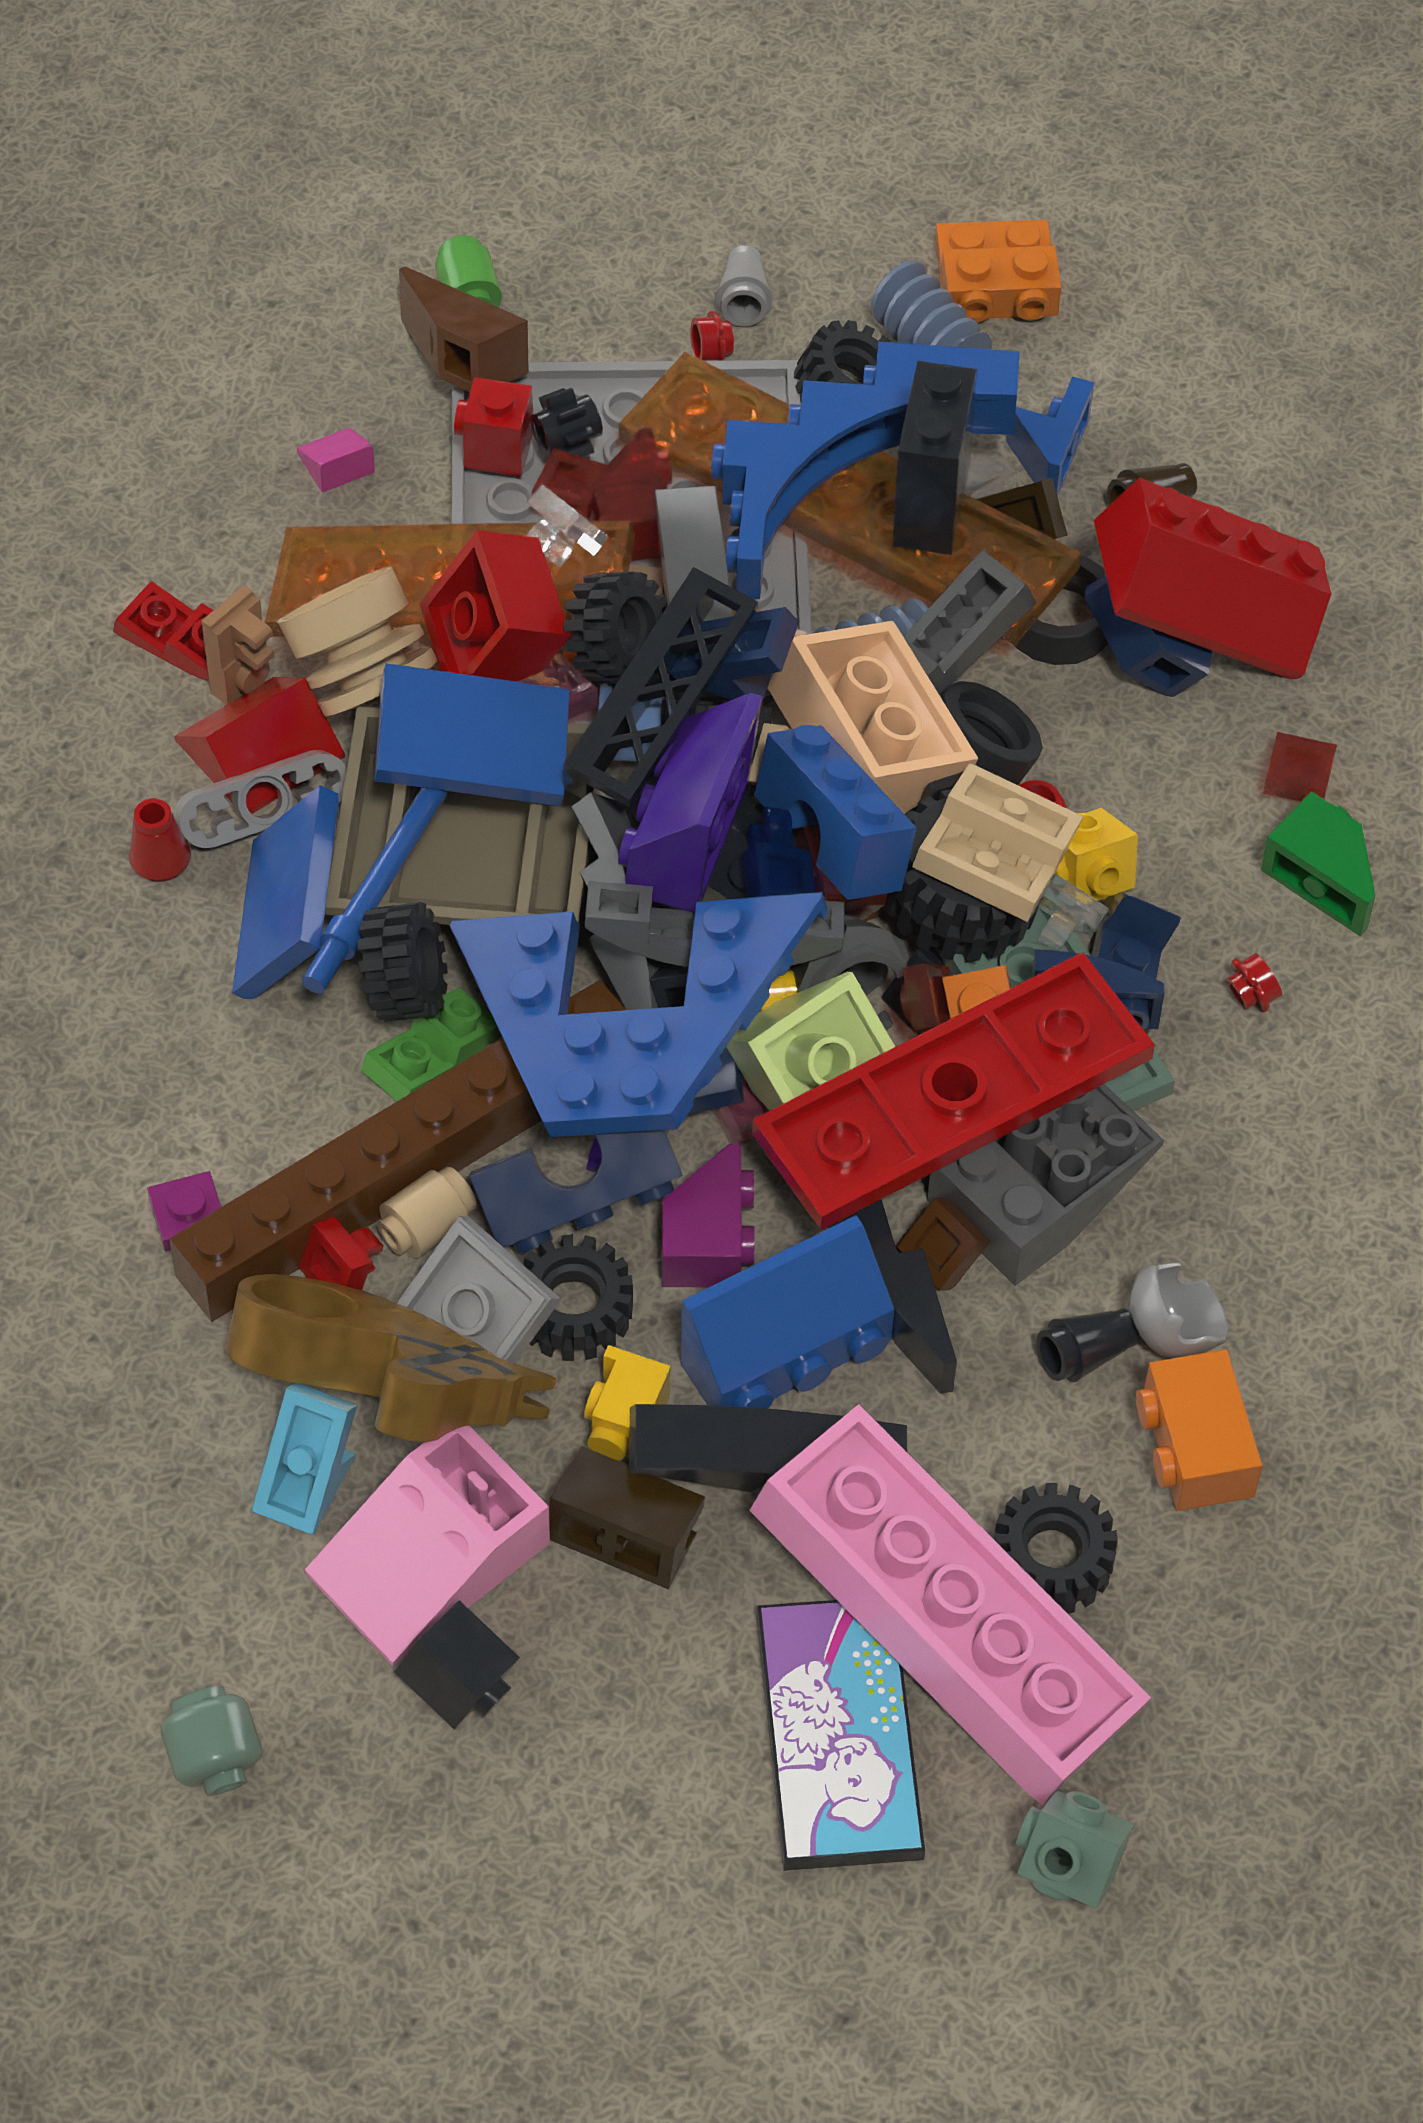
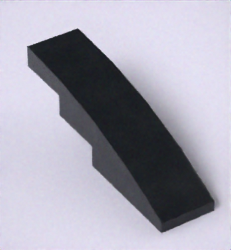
(918, 1317)
(725, 1443)

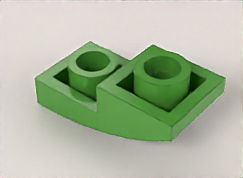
(431, 1045)

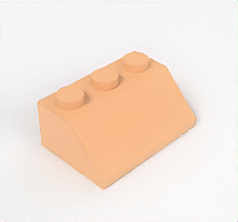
(875, 705)

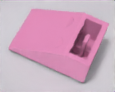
(430, 1535)

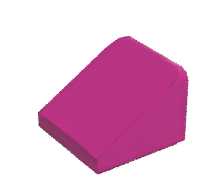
(337, 459)

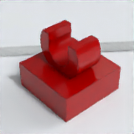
(339, 1256)

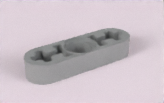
(213, 798)

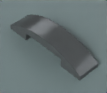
(626, 919)

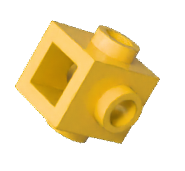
(1101, 856)

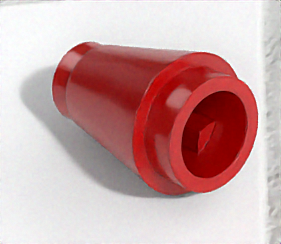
(157, 842)

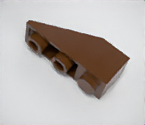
(462, 333)

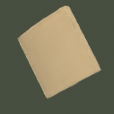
(997, 842)

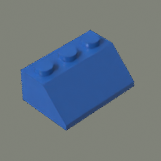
(787, 1320)

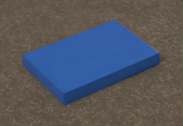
(472, 735)
(286, 893)

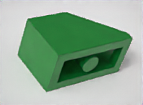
(1324, 861)

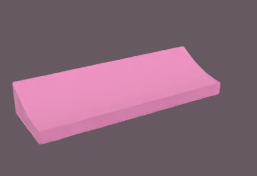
(948, 1604)

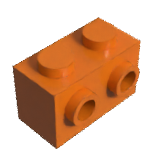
(1199, 1430)

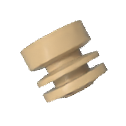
(355, 638)

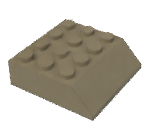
(475, 854)

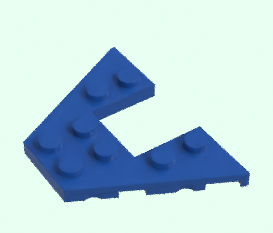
(638, 1064)

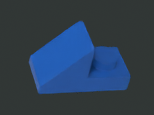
(1050, 441)

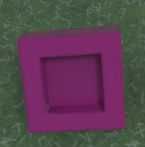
(182, 1203)

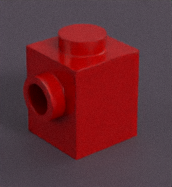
(495, 426)

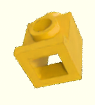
(627, 1382)

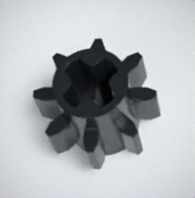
(566, 423)

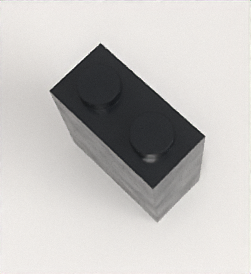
(934, 457)

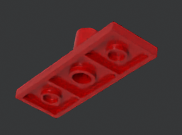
(952, 1090)

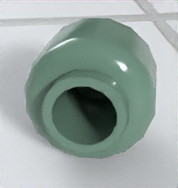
(211, 1740)

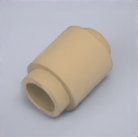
(425, 1211)

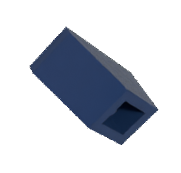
(1145, 653)

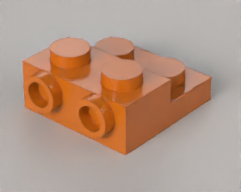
(1000, 268)

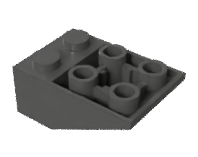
(1047, 1179)

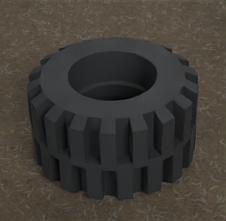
(945, 915)

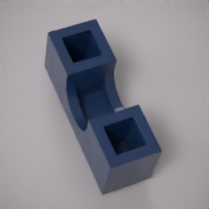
(526, 1203)

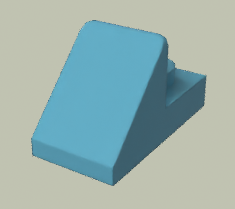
(305, 1458)

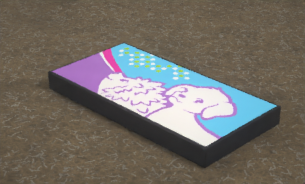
(837, 1740)

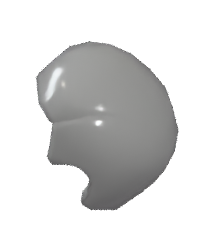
(1175, 1314)

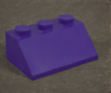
(692, 804)

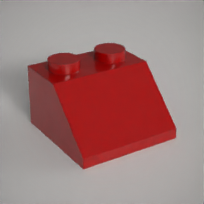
(496, 609)

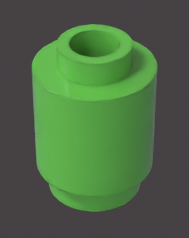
(469, 268)

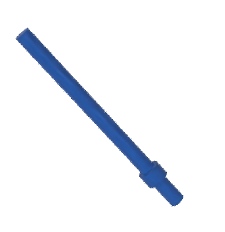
(342, 933)

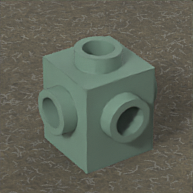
(1072, 1847)

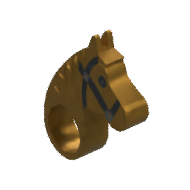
(374, 1347)

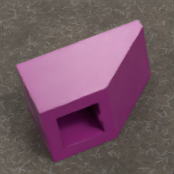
(704, 1223)

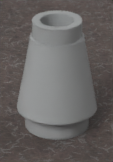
(744, 288)

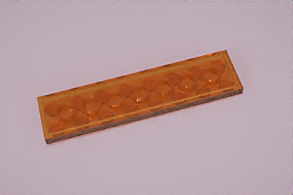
(852, 508)

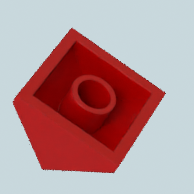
(258, 730)

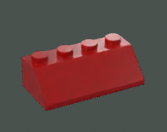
(1213, 577)

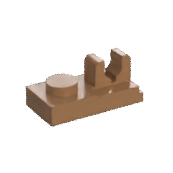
(237, 646)

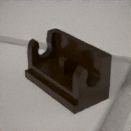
(624, 1517)

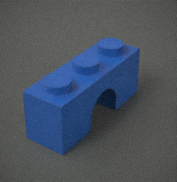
(861, 829)

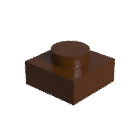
(948, 1242)

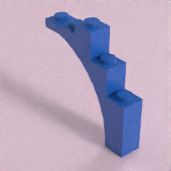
(777, 465)

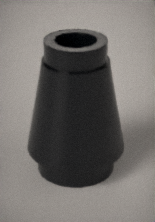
(1084, 1343)

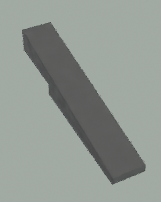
(967, 619)

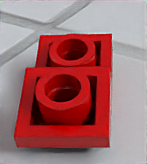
(166, 629)

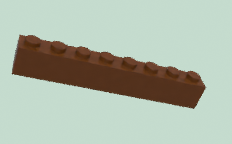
(349, 1178)

